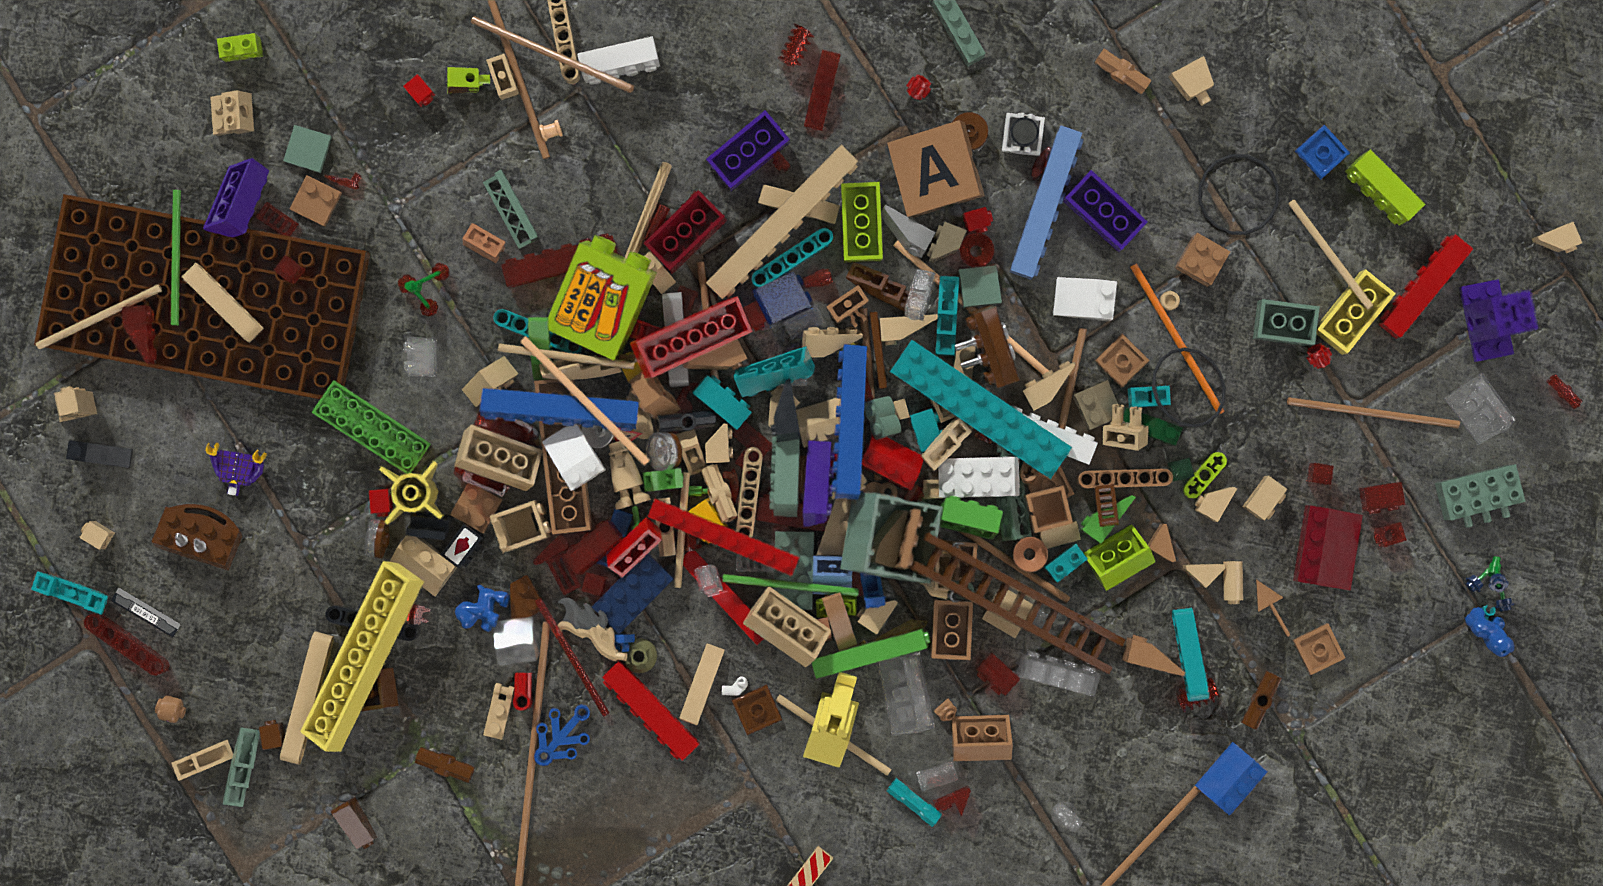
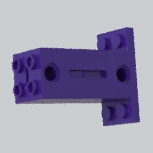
(1495, 317)

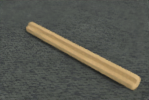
(649, 208)

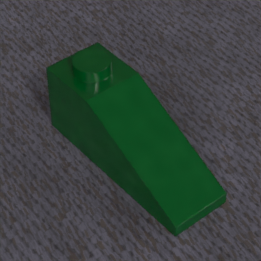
(1157, 428)

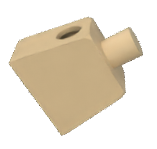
(1194, 81)

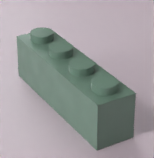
(959, 30)

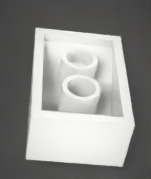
(1085, 298)
(573, 456)

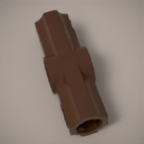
(1256, 712)
(444, 764)

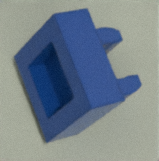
(623, 639)

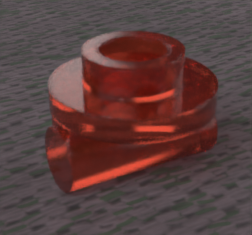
(915, 494)

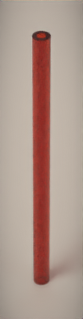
(572, 657)

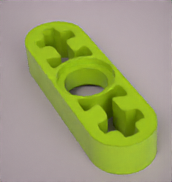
(1217, 467)

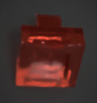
(690, 542)
(415, 614)

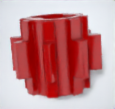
(918, 87)
(1319, 356)

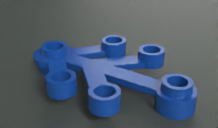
(559, 737)

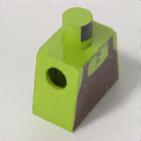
(458, 82)

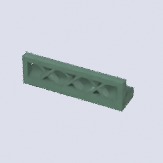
(515, 203)
(1010, 519)

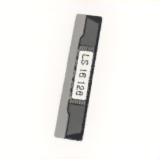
(145, 612)

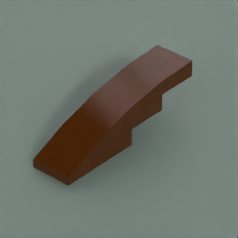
(878, 285)

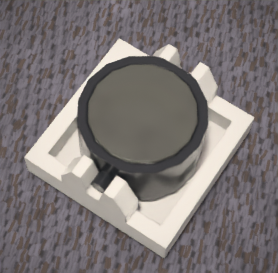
(1023, 134)

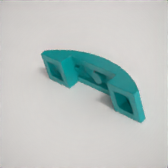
(70, 591)

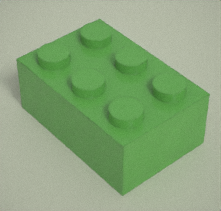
(970, 517)

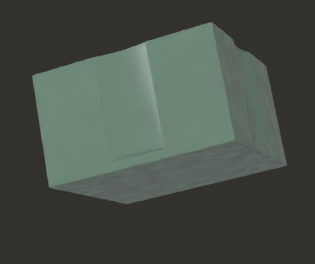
(867, 518)

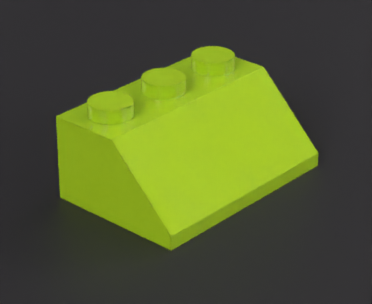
(1119, 557)

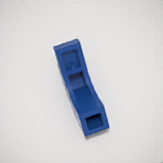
(872, 591)

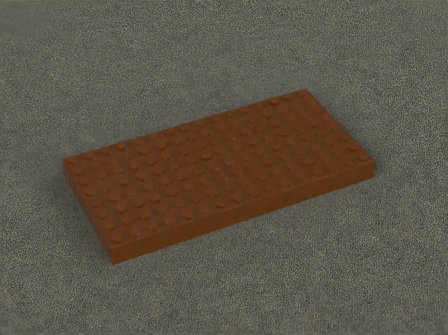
(118, 251)

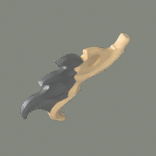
(587, 624)

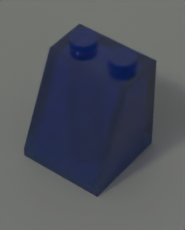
(782, 298)

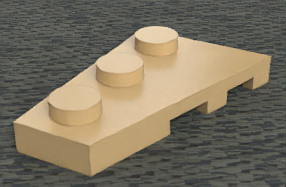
(835, 532)

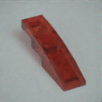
(822, 89)

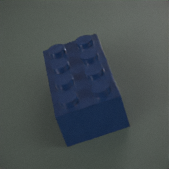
(633, 592)

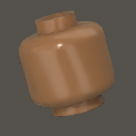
(170, 709)

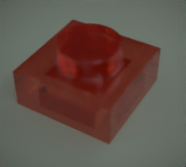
(780, 162)

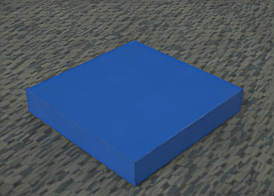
(1322, 152)

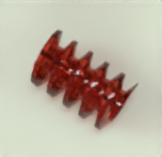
(795, 46)
(1183, 700)

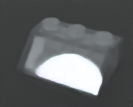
(1480, 409)

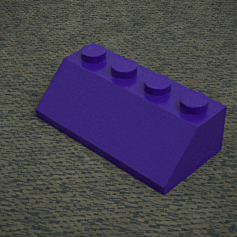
(237, 198)
(817, 482)

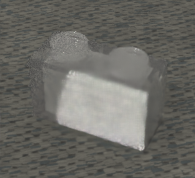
(709, 580)

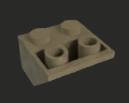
(948, 242)

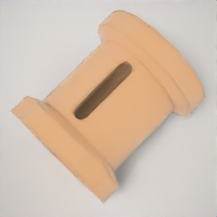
(551, 130)

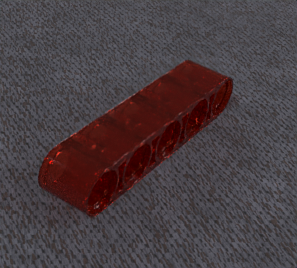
(136, 645)

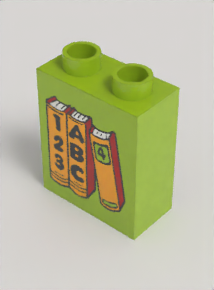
(601, 297)

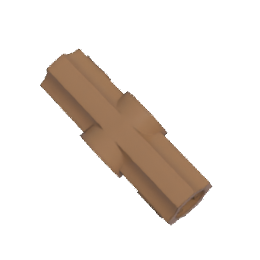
(1122, 71)

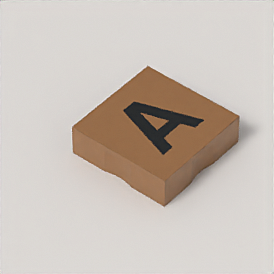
(935, 169)

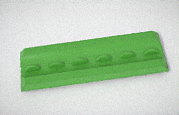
(371, 427)

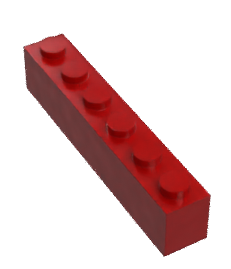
(1425, 286)
(651, 710)

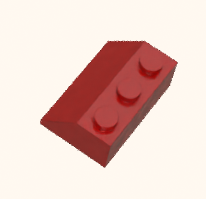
(892, 462)

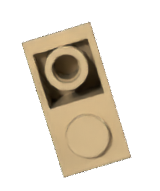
(718, 447)

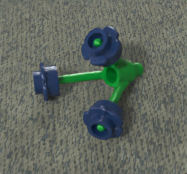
(1497, 582)

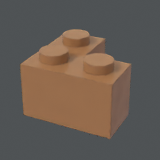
(653, 396)

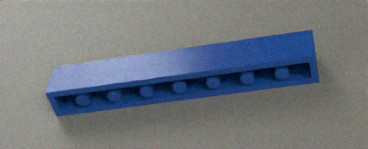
(555, 408)
(850, 422)

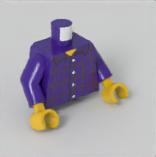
(236, 467)

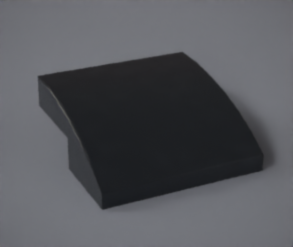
(429, 526)

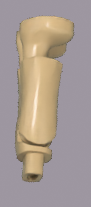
(625, 476)

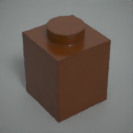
(272, 734)

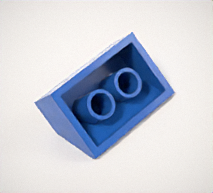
(1231, 778)

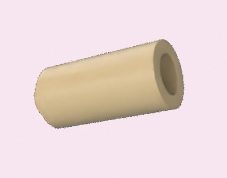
(1233, 581)

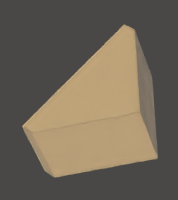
(1204, 573)

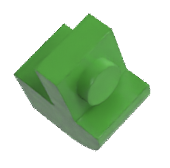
(663, 479)

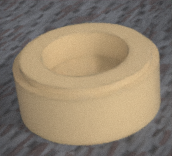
(1169, 300)

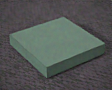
(307, 148)
(979, 286)

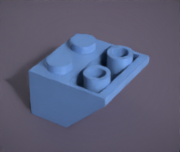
(828, 572)

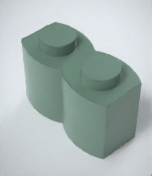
(882, 417)

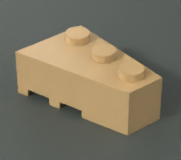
(74, 403)

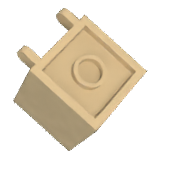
(516, 526)

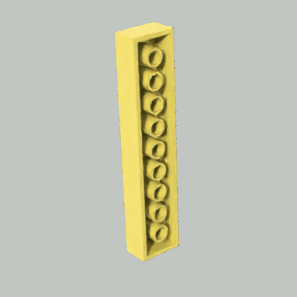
(361, 656)

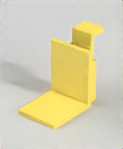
(833, 723)

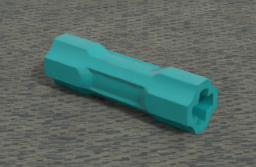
(914, 802)

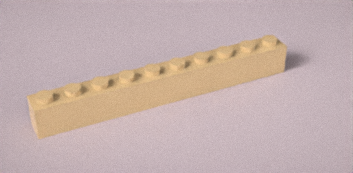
(785, 218)

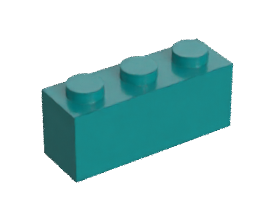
(722, 401)

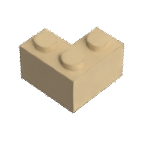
(494, 376)

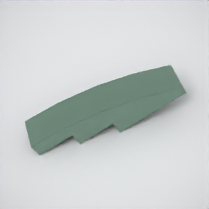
(241, 767)

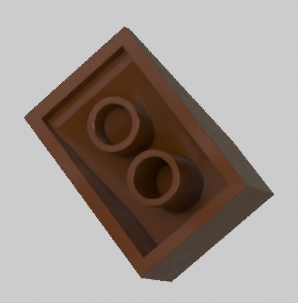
(383, 692)

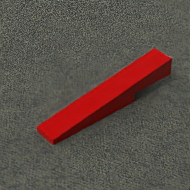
(727, 598)

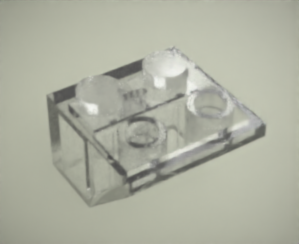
(421, 357)
(516, 641)

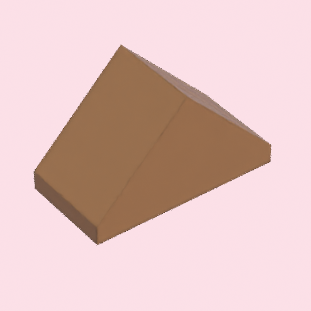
(1161, 543)

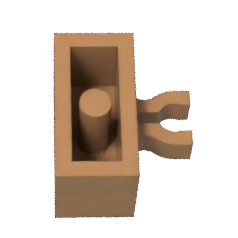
(847, 305)

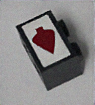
(463, 546)

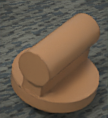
(946, 710)

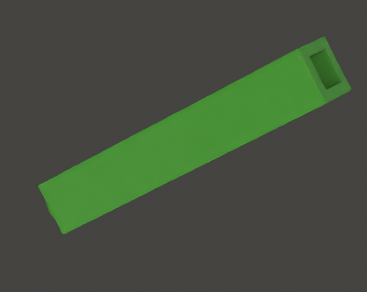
(871, 652)

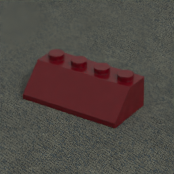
(685, 231)

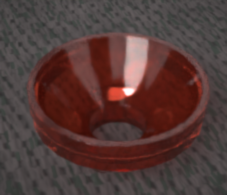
(983, 242)

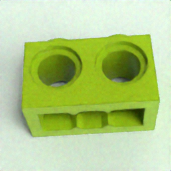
(239, 47)

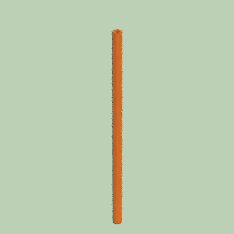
(1176, 337)

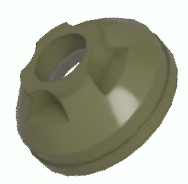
(650, 656)

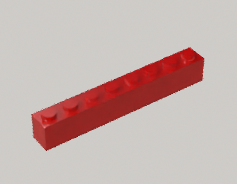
(724, 536)

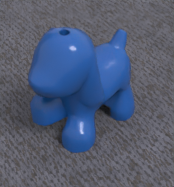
(470, 612)
(1491, 632)

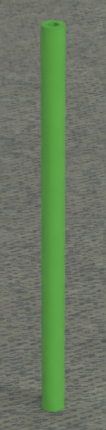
(175, 257)
(790, 585)

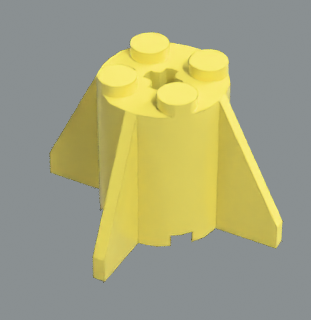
(404, 493)

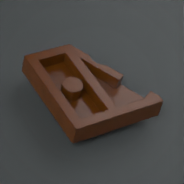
(522, 598)

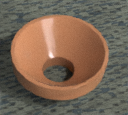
(1039, 559)

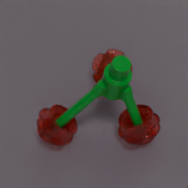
(409, 284)

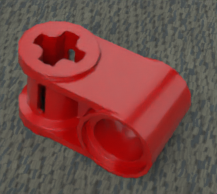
(642, 329)

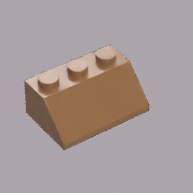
(981, 738)

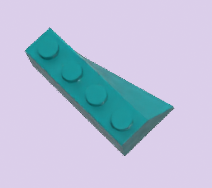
(774, 372)

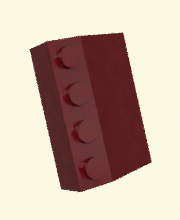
(1327, 547)

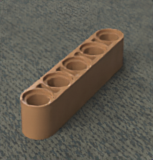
(1133, 478)

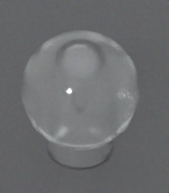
(1066, 816)

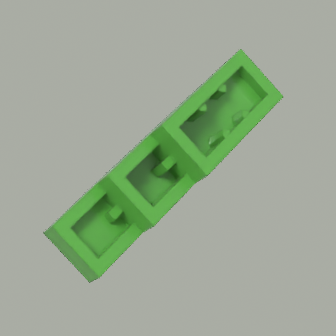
(540, 337)

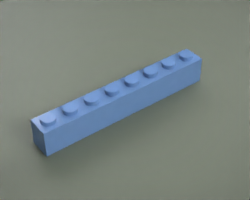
(1046, 201)

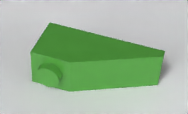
(1091, 526)

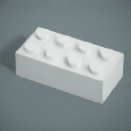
(621, 59)
(979, 477)

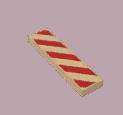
(812, 868)

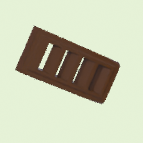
(1105, 493)

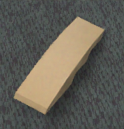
(775, 197)
(578, 370)
(946, 442)
(701, 684)

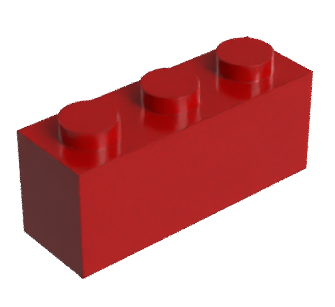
(634, 547)

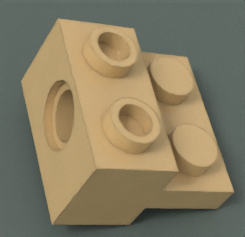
(232, 113)

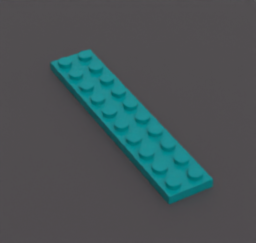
(981, 409)

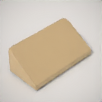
(1060, 535)

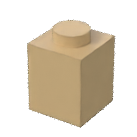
(96, 534)

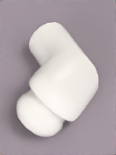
(737, 688)

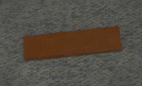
(878, 350)

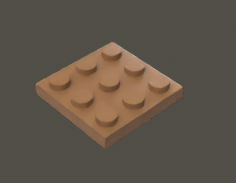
(908, 540)

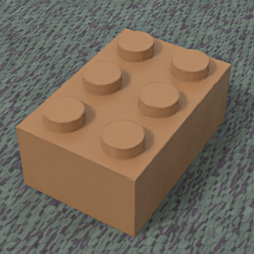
(951, 629)

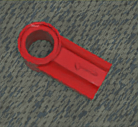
(523, 687)

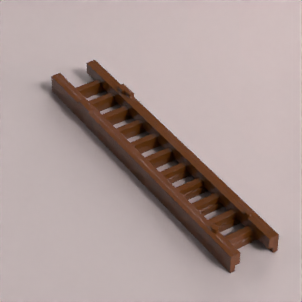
(1010, 616)

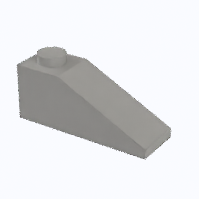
(909, 233)

